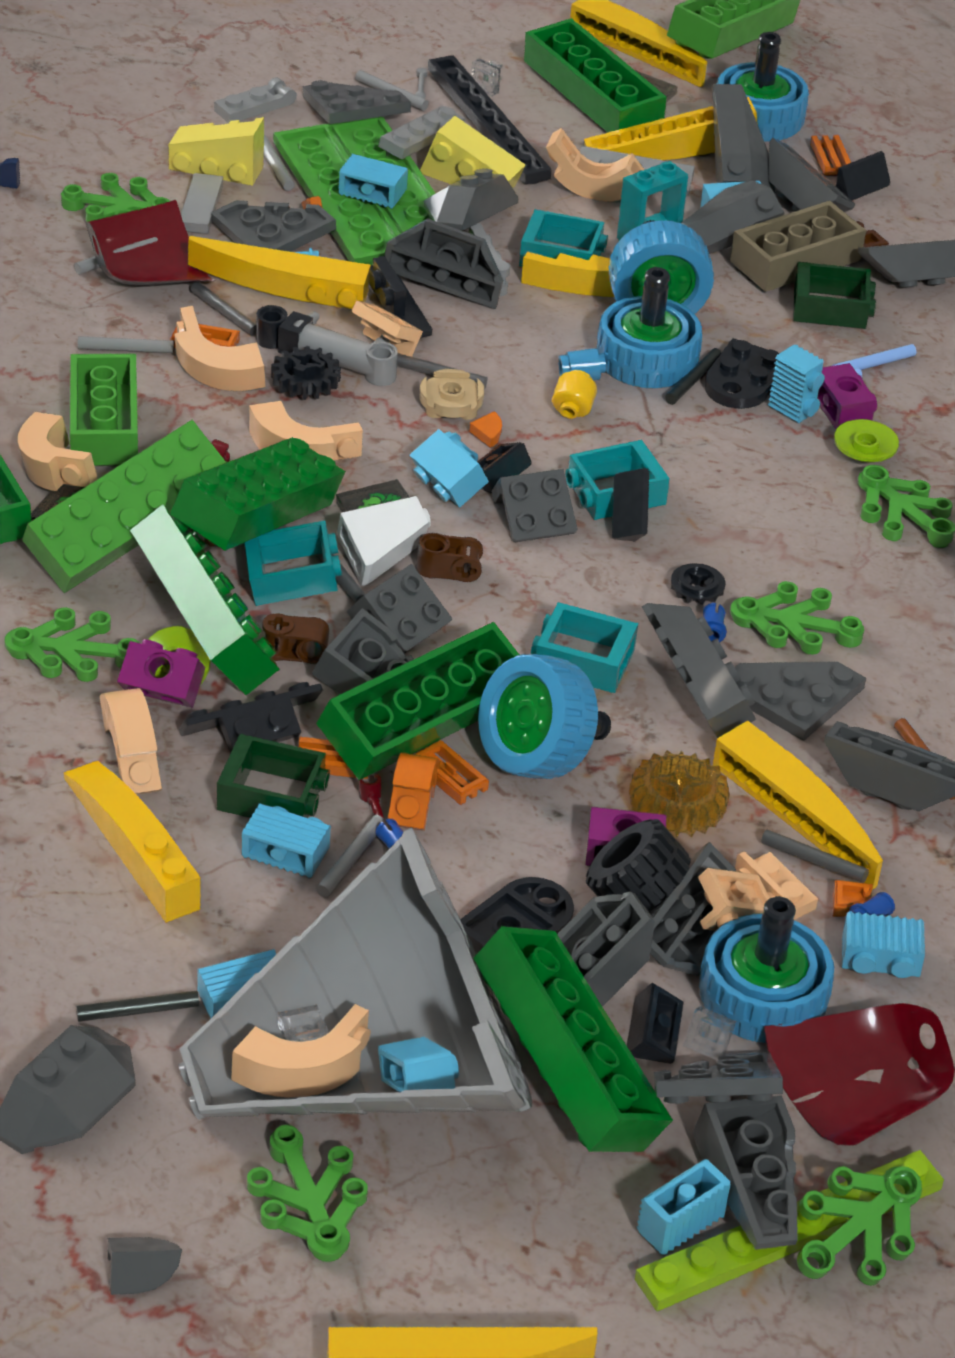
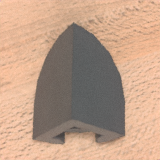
(141, 1263)

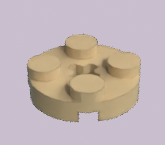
(440, 403)

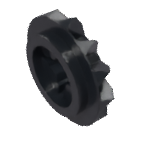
(699, 575)

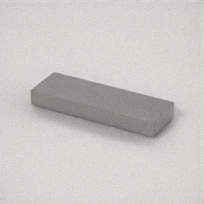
(201, 201)

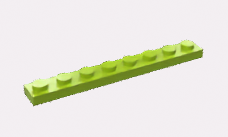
(733, 1254)

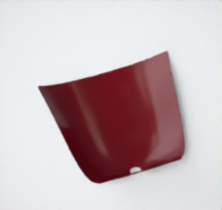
(148, 264)
(840, 1047)

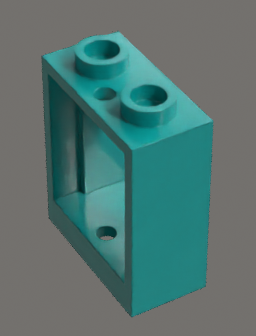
(638, 186)
(562, 230)
(607, 462)
(291, 544)
(594, 627)

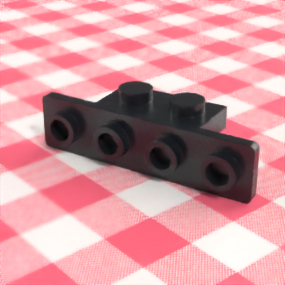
(395, 296)
(266, 718)

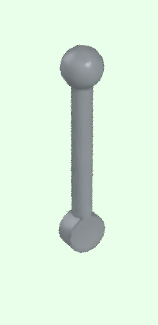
(421, 73)

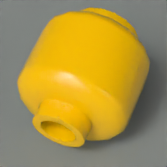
(574, 394)

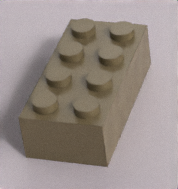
(811, 235)

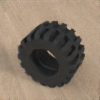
(640, 861)

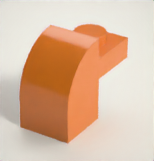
(412, 790)

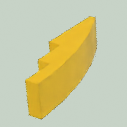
(568, 274)

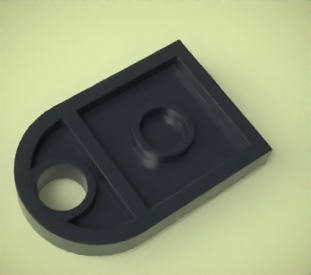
(745, 372)
(519, 907)

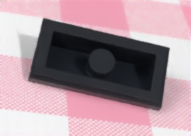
(863, 176)
(504, 461)
(630, 505)
(655, 1025)

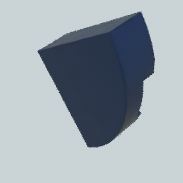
(10, 173)

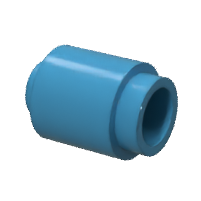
(585, 360)

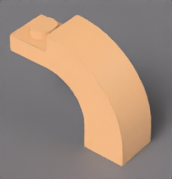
(588, 177)
(216, 365)
(272, 424)
(44, 454)
(134, 739)
(304, 1067)

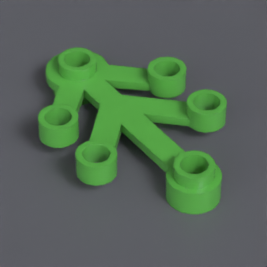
(74, 198)
(876, 481)
(756, 613)
(30, 643)
(287, 1148)
(865, 1218)

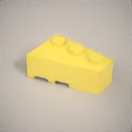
(220, 150)
(462, 150)

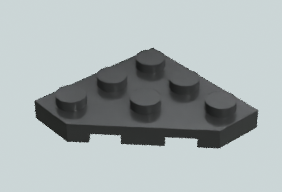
(350, 103)
(273, 224)
(799, 693)
(733, 1075)

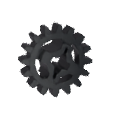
(306, 372)

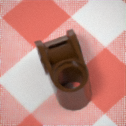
(446, 556)
(298, 638)

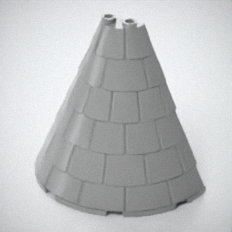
(404, 958)

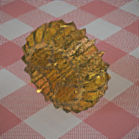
(683, 789)

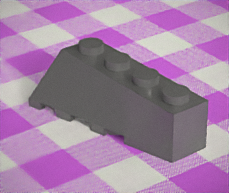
(702, 666)

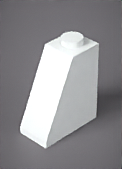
(381, 535)

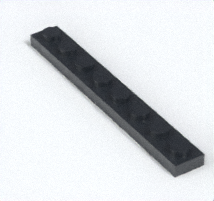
(488, 116)

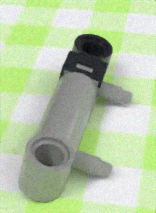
(299, 330)

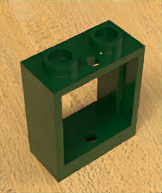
(833, 281)
(274, 759)

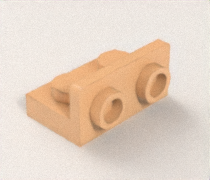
(381, 322)
(778, 881)
(731, 896)

